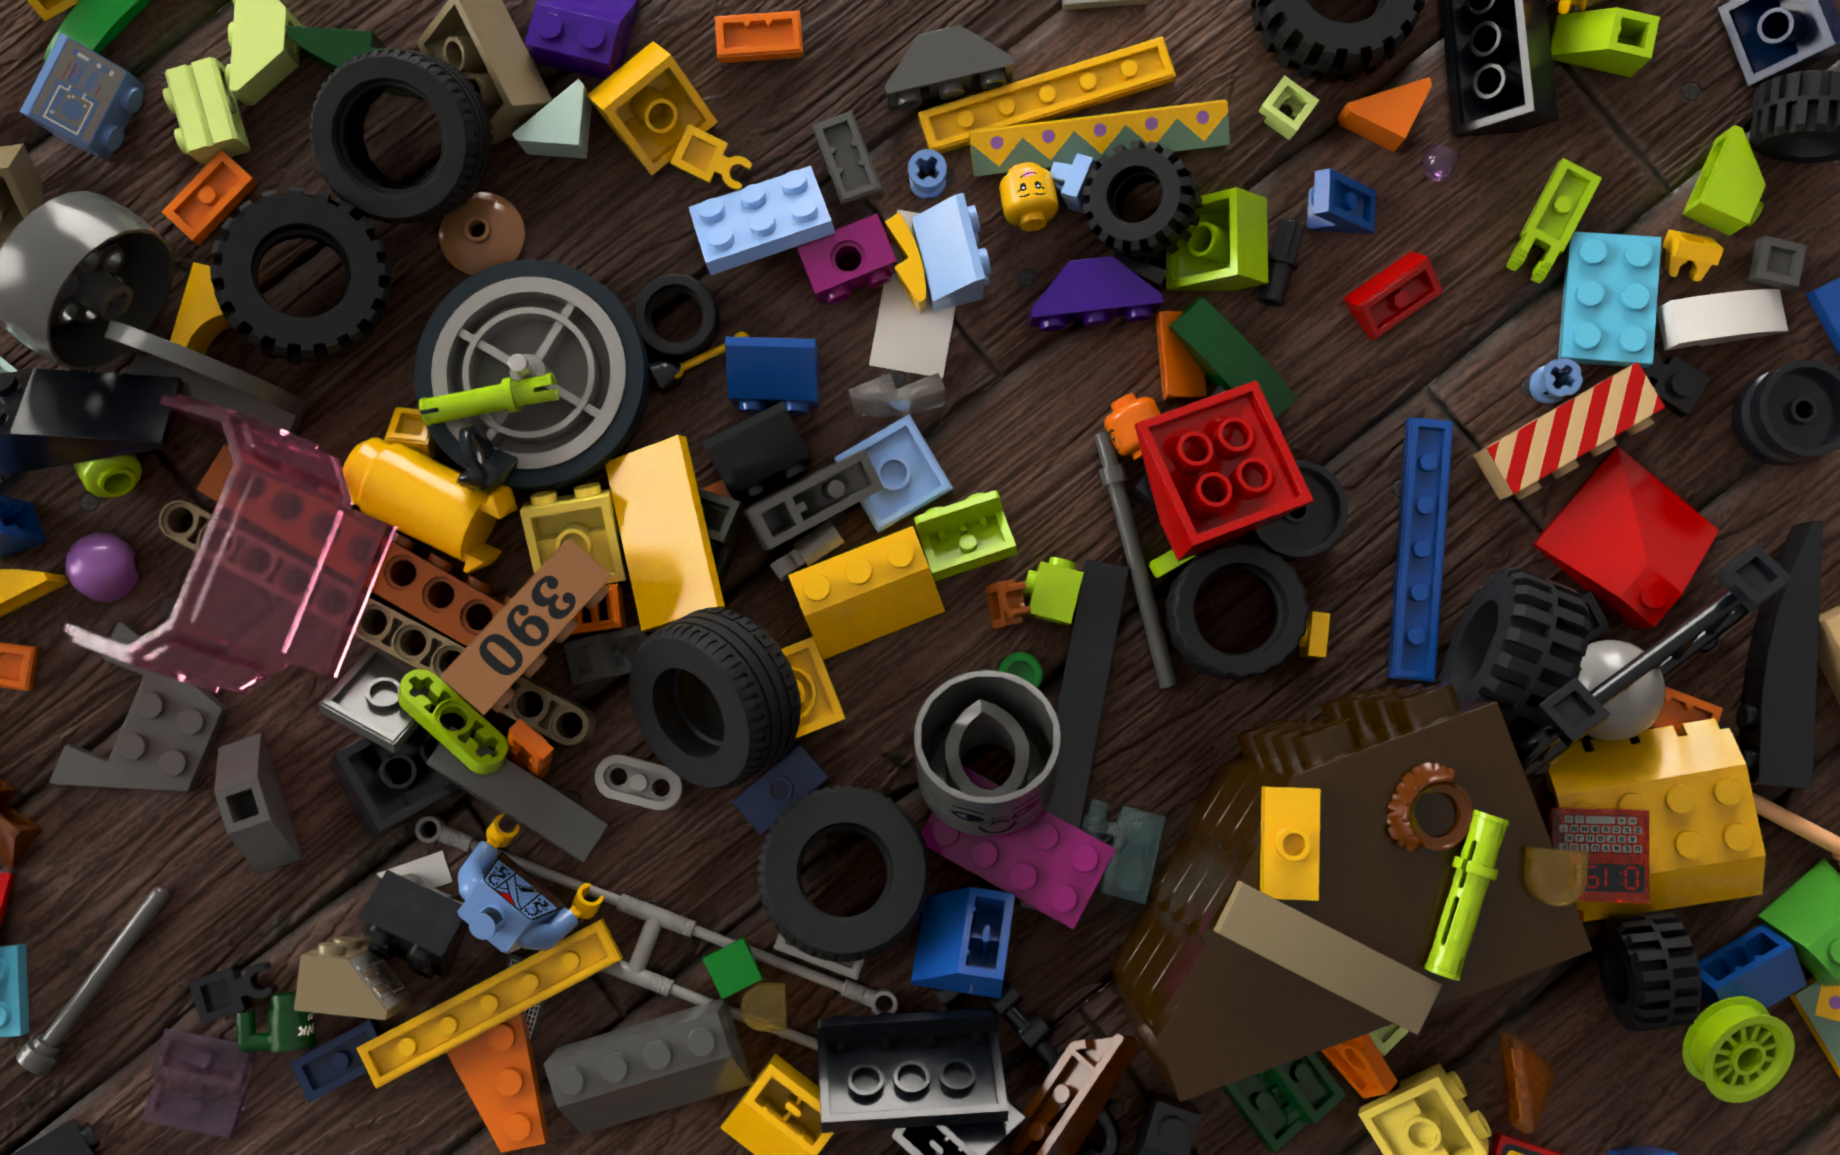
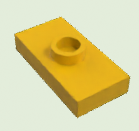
(1290, 843)

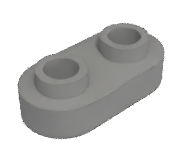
(640, 782)

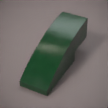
(334, 46)
(1228, 355)

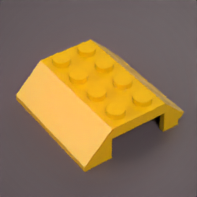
(1699, 808)

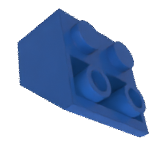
(964, 941)

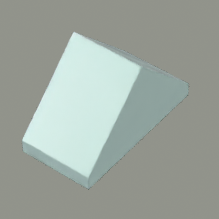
(560, 126)

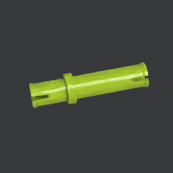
(489, 399)
(1466, 894)

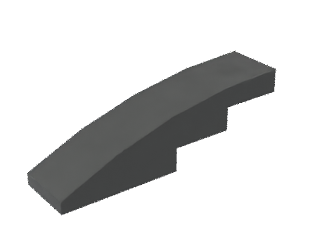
(525, 801)

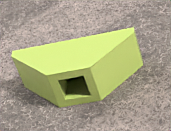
(260, 49)

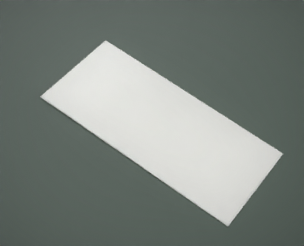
(904, 336)

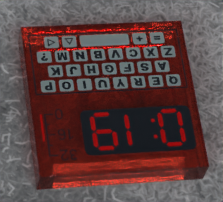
(1615, 847)

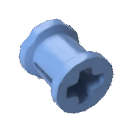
(925, 161)
(1567, 382)

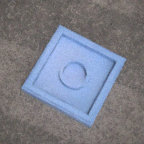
(906, 471)

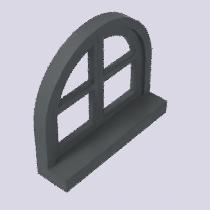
(209, 378)

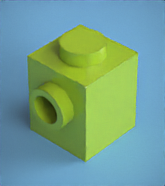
(1053, 590)

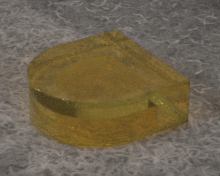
(1555, 874)
(765, 1007)

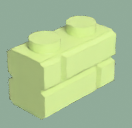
(205, 111)

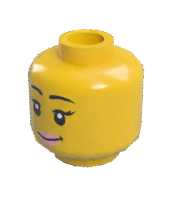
(1028, 196)

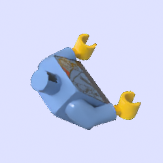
(510, 904)

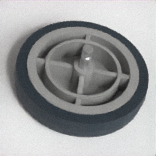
(522, 325)

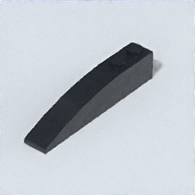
(1781, 670)

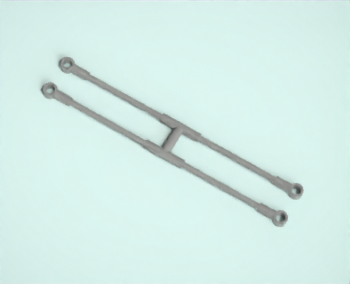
(655, 919)

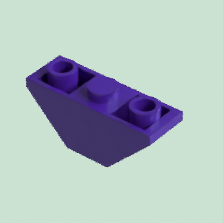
(1093, 293)

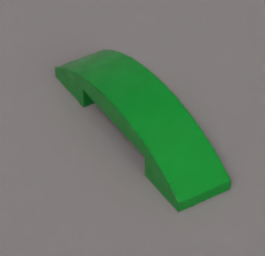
(97, 22)

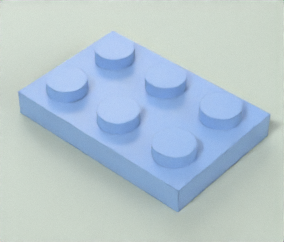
(761, 220)

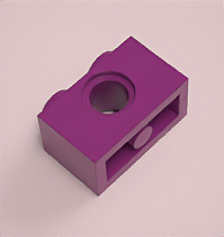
(862, 239)

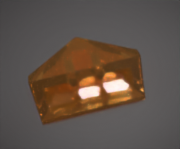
(1526, 1082)

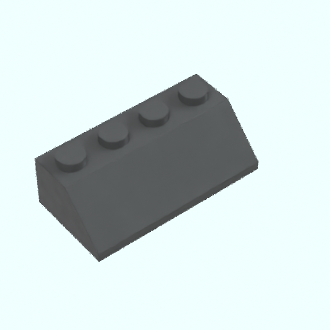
(648, 1067)

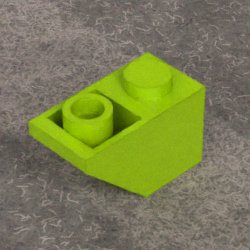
(1605, 39)

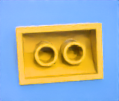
(867, 593)

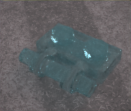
(1137, 845)

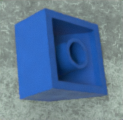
(773, 371)

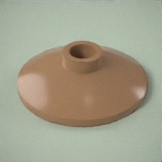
(499, 244)

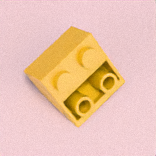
(779, 1113)

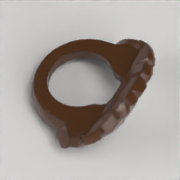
(1428, 779)

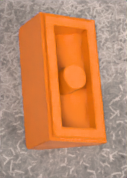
(1179, 372)

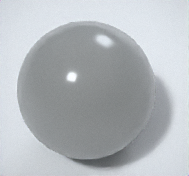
(1632, 709)

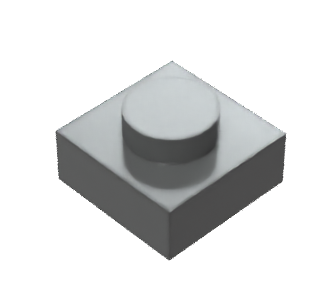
(1777, 263)

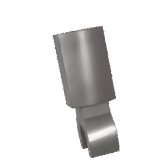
(809, 550)

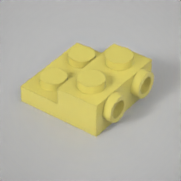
(584, 517)
(1427, 1117)

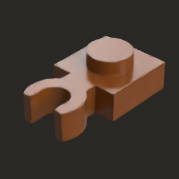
(1006, 603)

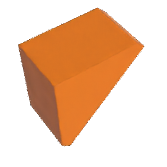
(1386, 115)

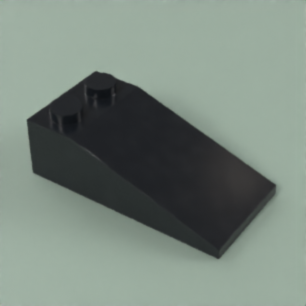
(80, 416)

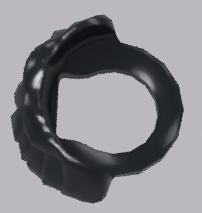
(486, 465)

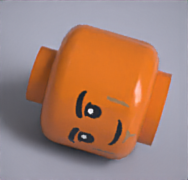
(1122, 422)

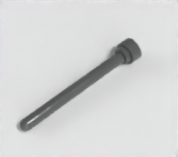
(41, 1053)

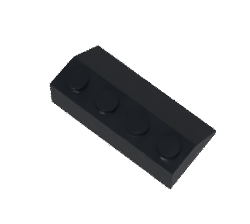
(1498, 66)

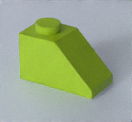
(1728, 185)

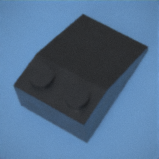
(393, 787)

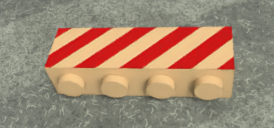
(1568, 432)

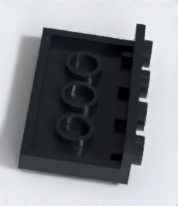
(910, 1070)

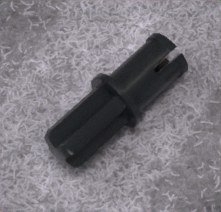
(1282, 262)

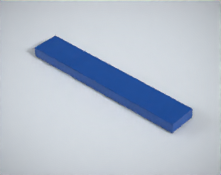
(1420, 550)

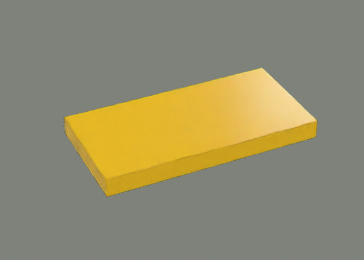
(663, 533)

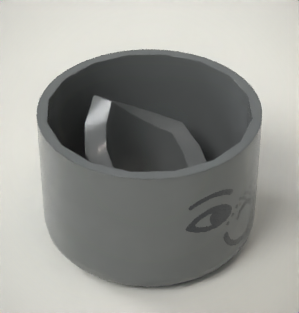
(988, 711)

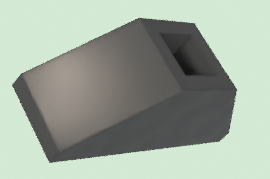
(946, 66)
(255, 804)

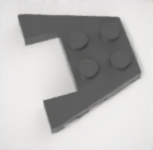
(160, 742)

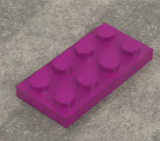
(1042, 863)

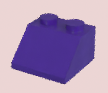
(581, 35)

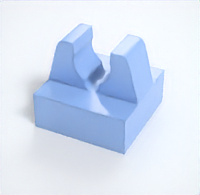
(1072, 179)

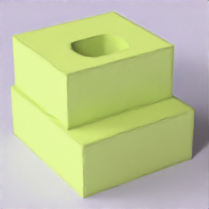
(1296, 99)

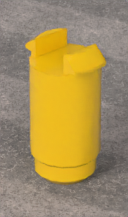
(426, 501)

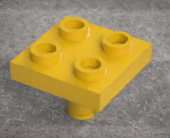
(817, 694)

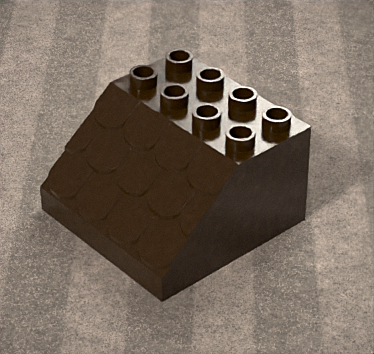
(1227, 1013)

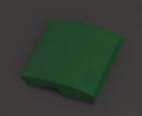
(1285, 1099)

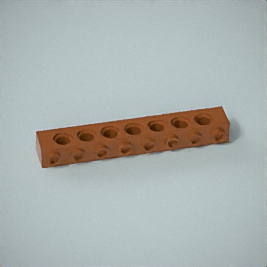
(419, 596)

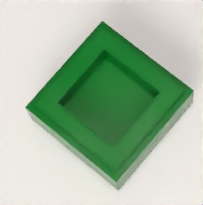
(733, 967)

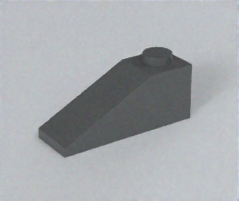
(810, 500)

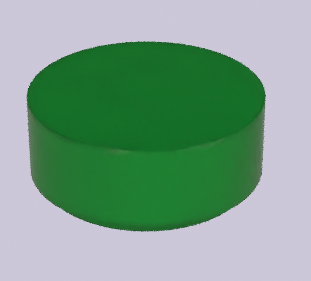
(1023, 666)

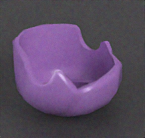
(102, 567)

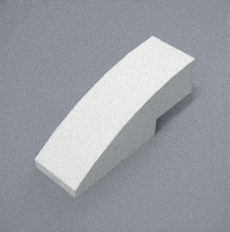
(1721, 318)

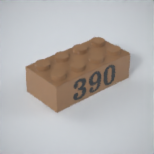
(526, 626)

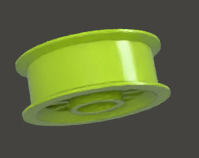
(1738, 1049)

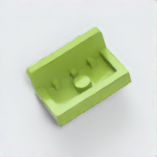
(965, 535)

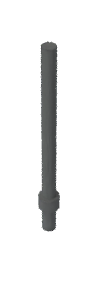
(1113, 476)

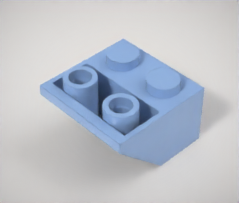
(949, 253)

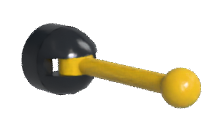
(670, 373)

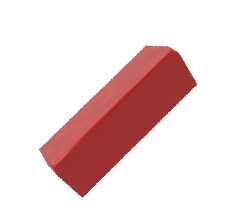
(1394, 294)

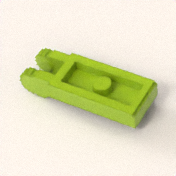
(1555, 216)

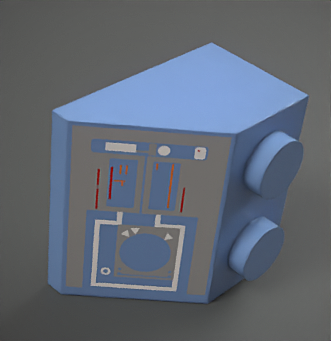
(84, 98)

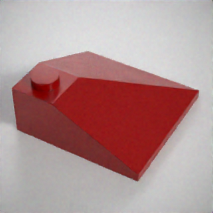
(1219, 469)
(1628, 540)

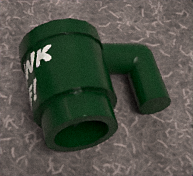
(287, 1027)

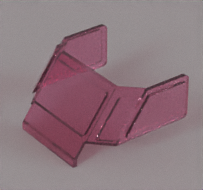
(275, 569)

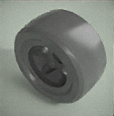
(65, 303)

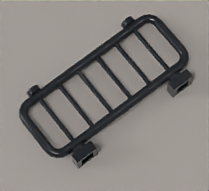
(1576, 711)

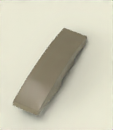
(1327, 957)

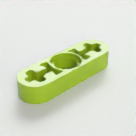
(419, 709)

